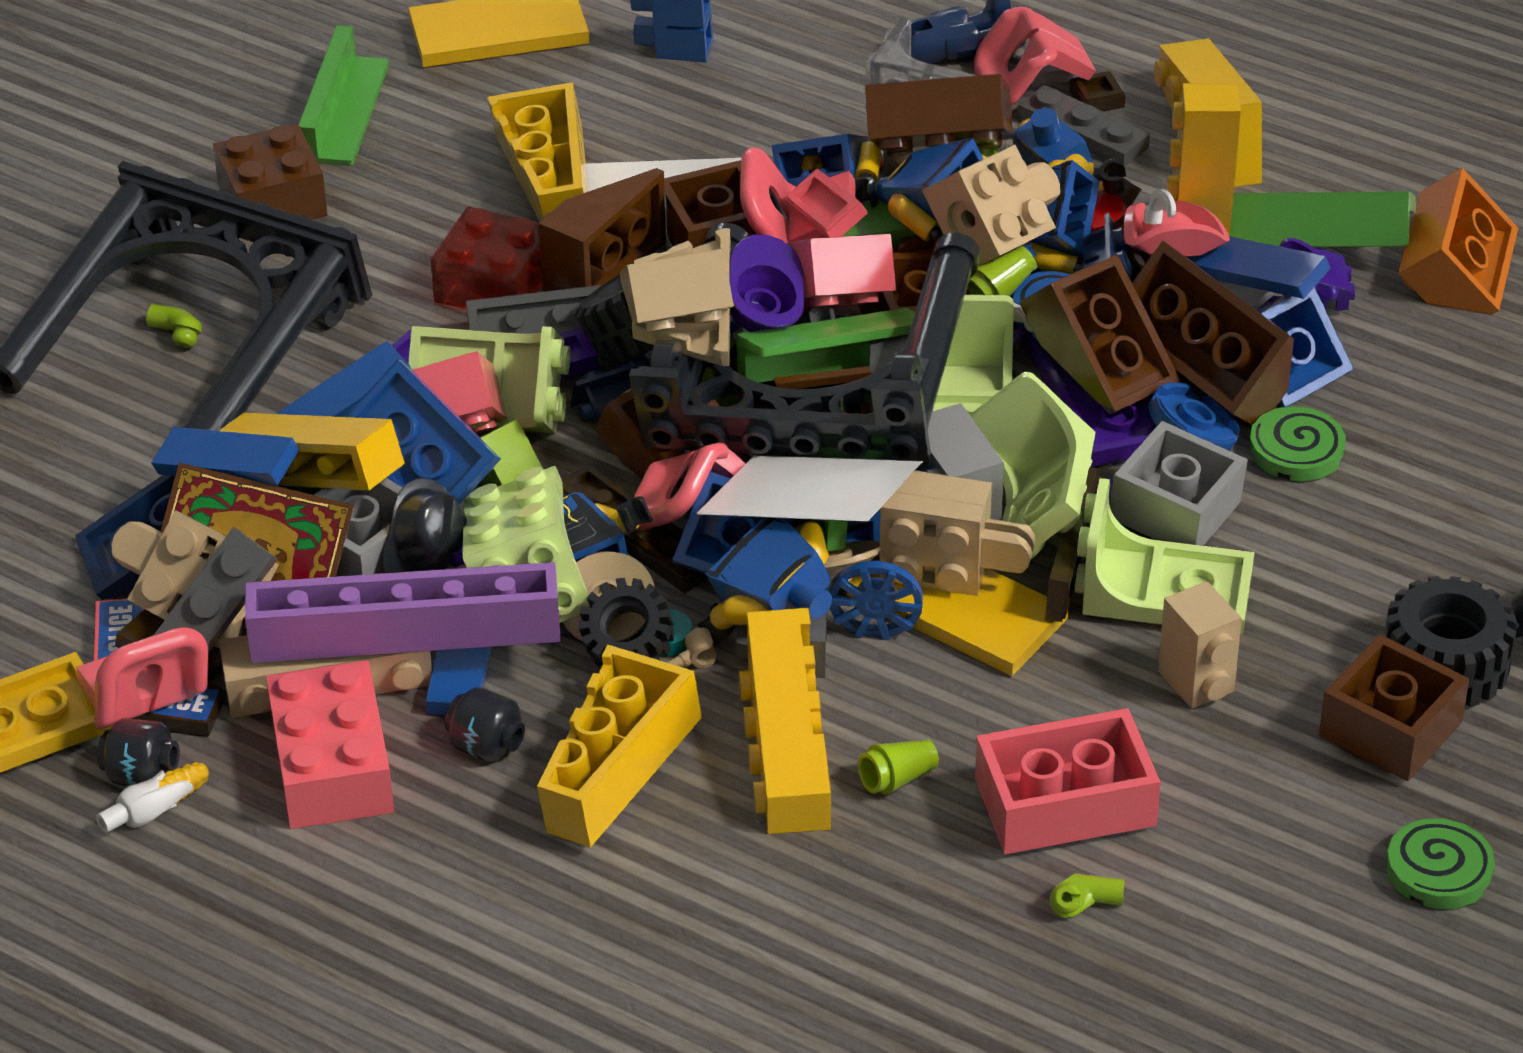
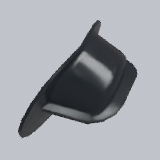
(423, 528)

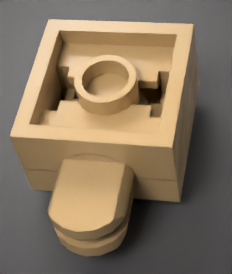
(996, 202)
(946, 535)
(170, 563)

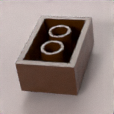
(939, 113)

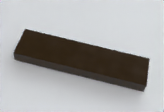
(651, 546)
(1066, 561)

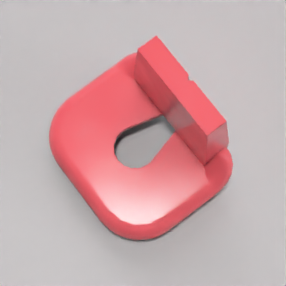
(1047, 46)
(756, 178)
(694, 470)
(146, 675)

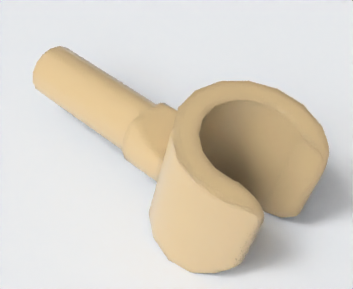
(699, 650)

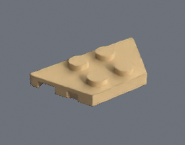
(705, 340)

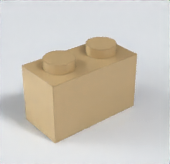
(1199, 644)

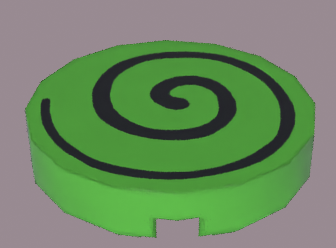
(1297, 443)
(1440, 863)

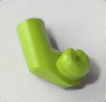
(182, 322)
(1083, 891)

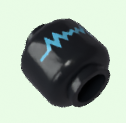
(484, 724)
(136, 751)

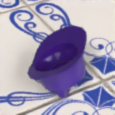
(765, 283)

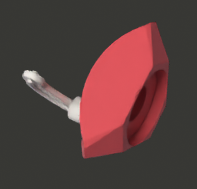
(1179, 223)

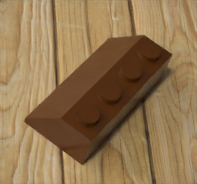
(1215, 335)

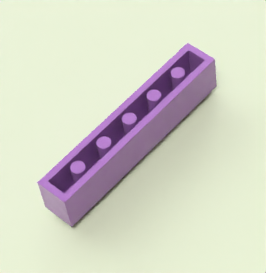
(402, 612)

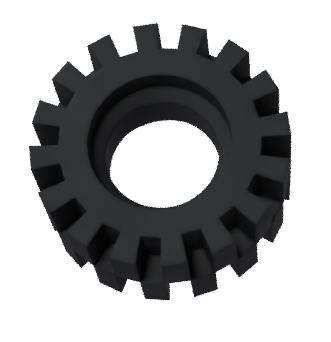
(626, 600)

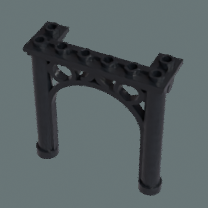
(143, 224)
(792, 421)

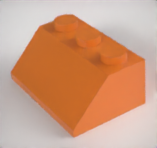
(1458, 246)

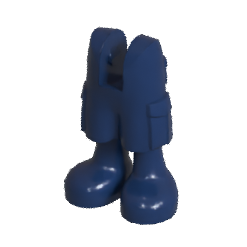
(953, 32)

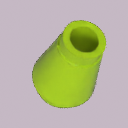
(1003, 273)
(893, 765)

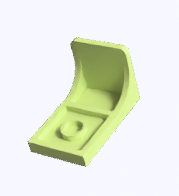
(979, 353)
(524, 364)
(1043, 455)
(524, 526)
(1133, 574)

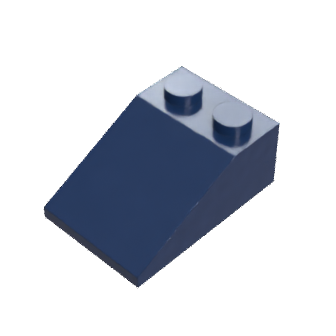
(96, 540)

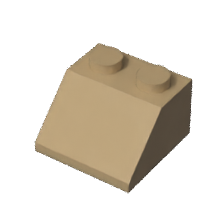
(677, 289)

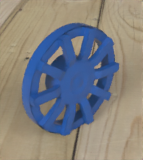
(875, 599)

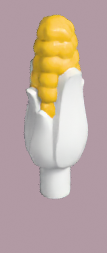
(149, 799)

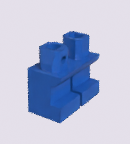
(677, 28)

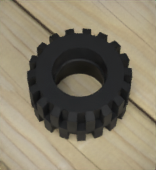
(609, 324)
(1457, 628)

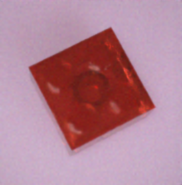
(486, 258)

